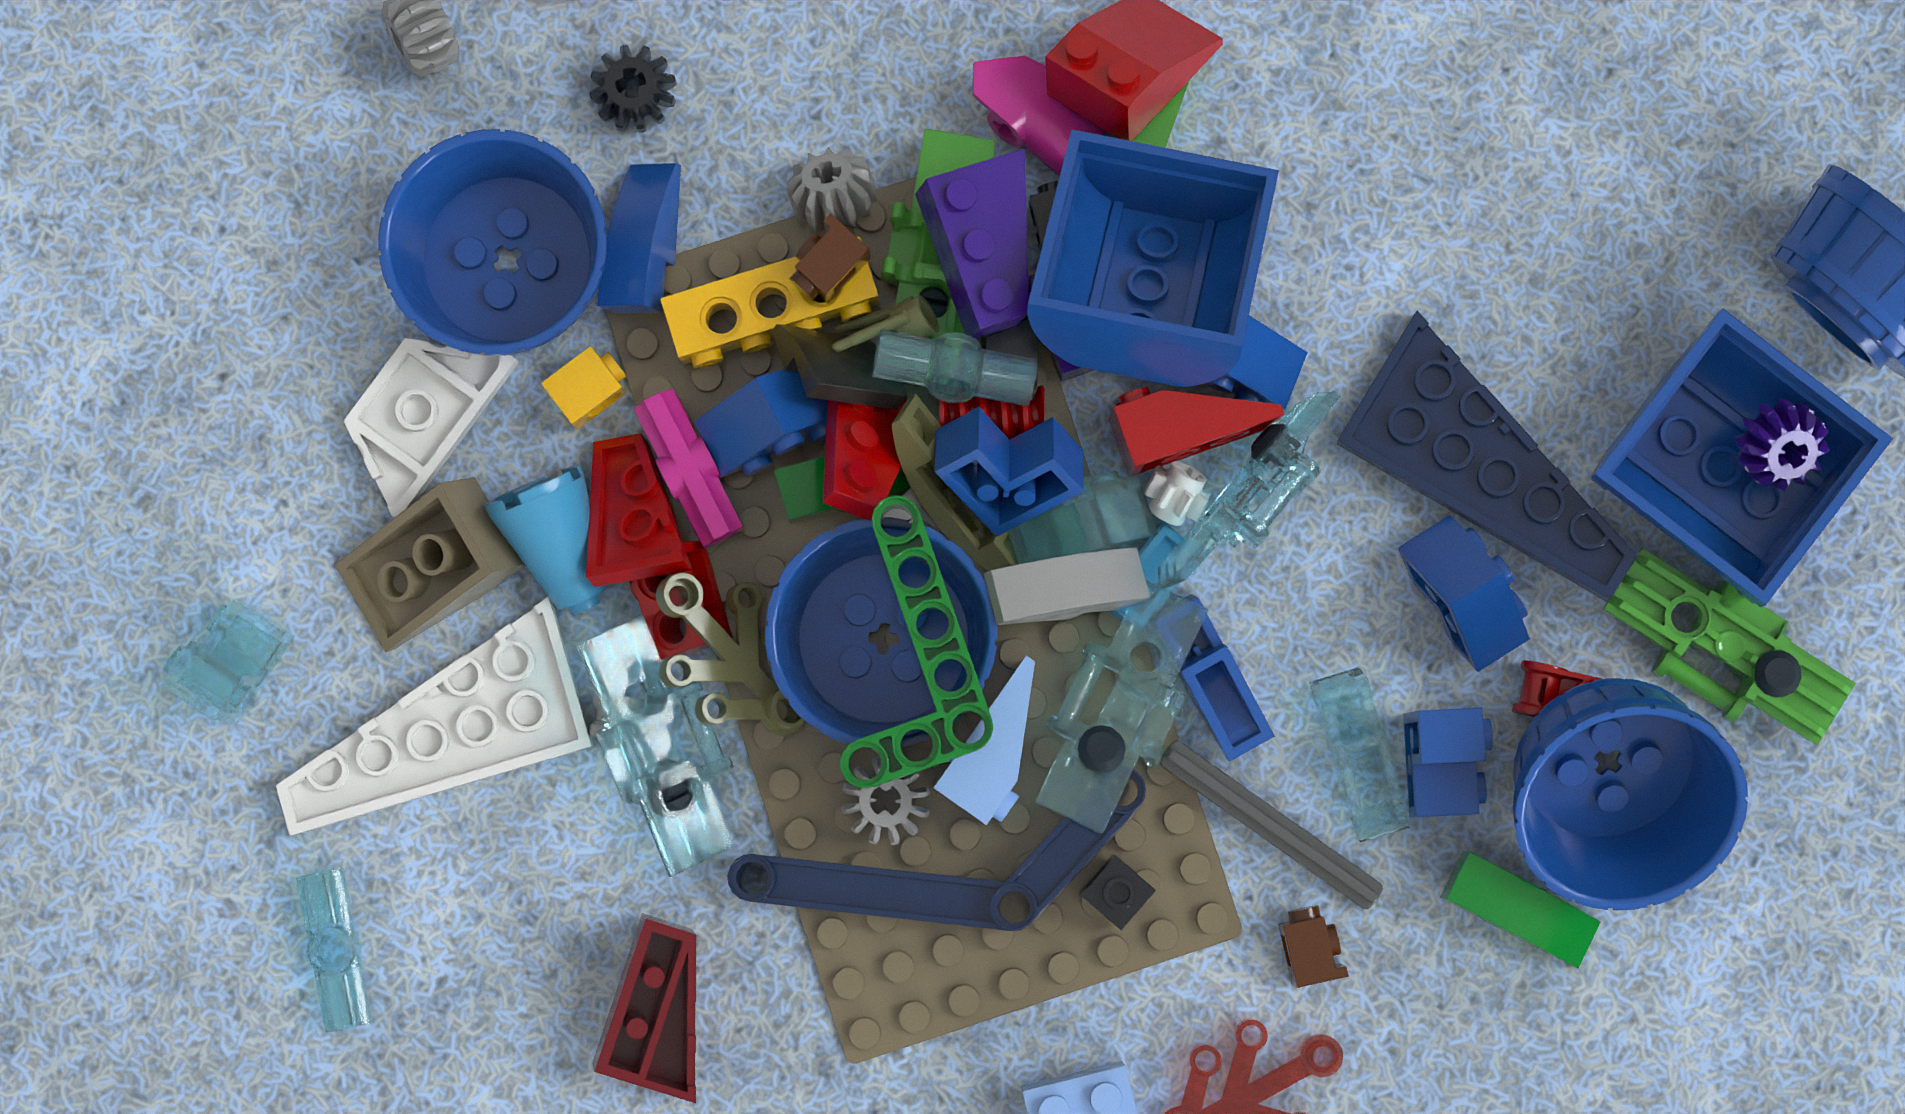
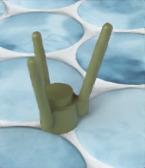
(908, 317)

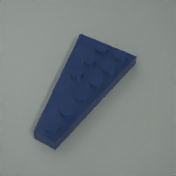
(1465, 451)

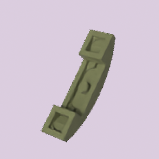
(915, 446)

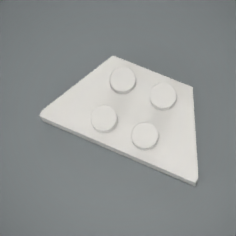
(421, 413)

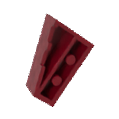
(652, 1015)

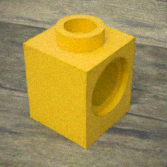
(585, 386)

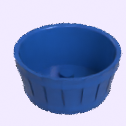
(466, 205)
(1849, 267)
(823, 622)
(1632, 830)

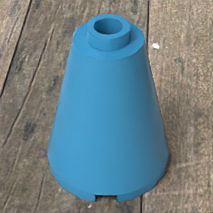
(549, 533)

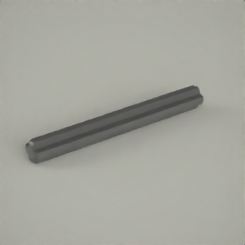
(1271, 824)

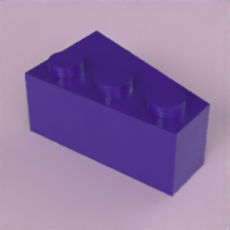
(981, 240)

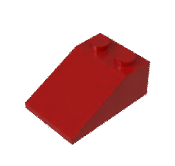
(1127, 64)
(1177, 425)

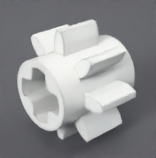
(1177, 493)

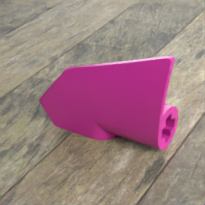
(1023, 112)

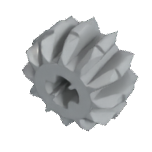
(421, 35)
(831, 185)
(885, 818)

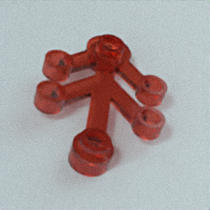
(1243, 1097)

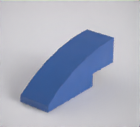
(641, 239)
(1222, 693)

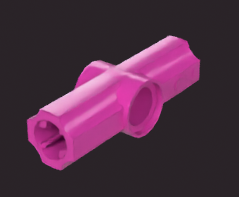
(688, 468)

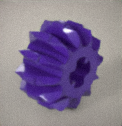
(1782, 444)

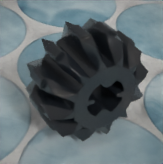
(648, 97)

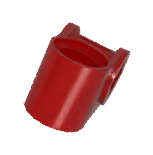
(1554, 682)

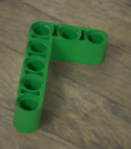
(930, 655)

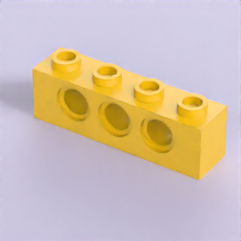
(692, 309)

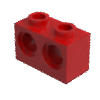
(666, 629)

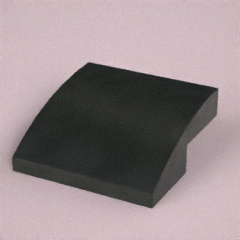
(832, 374)

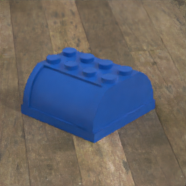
(1150, 260)
(1682, 467)

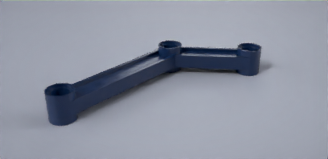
(935, 896)

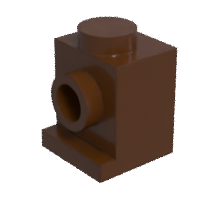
(829, 261)
(1310, 948)

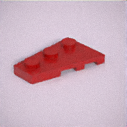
(859, 457)
(630, 516)

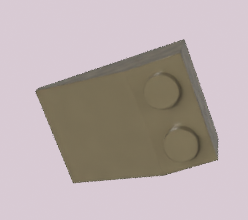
(428, 562)

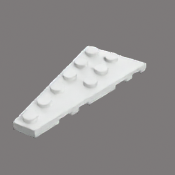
(471, 721)

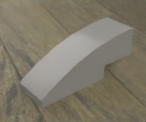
(1067, 586)

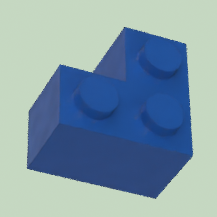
(1265, 367)
(761, 420)
(1007, 478)
(1467, 590)
(1443, 759)

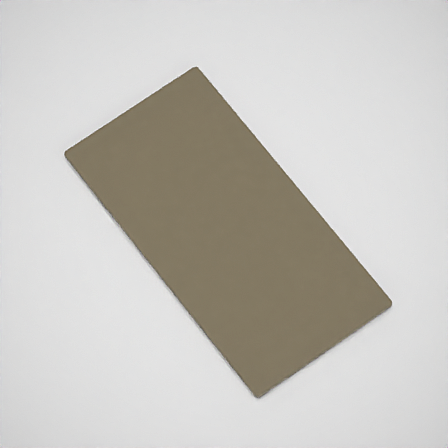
(902, 977)

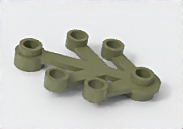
(738, 658)

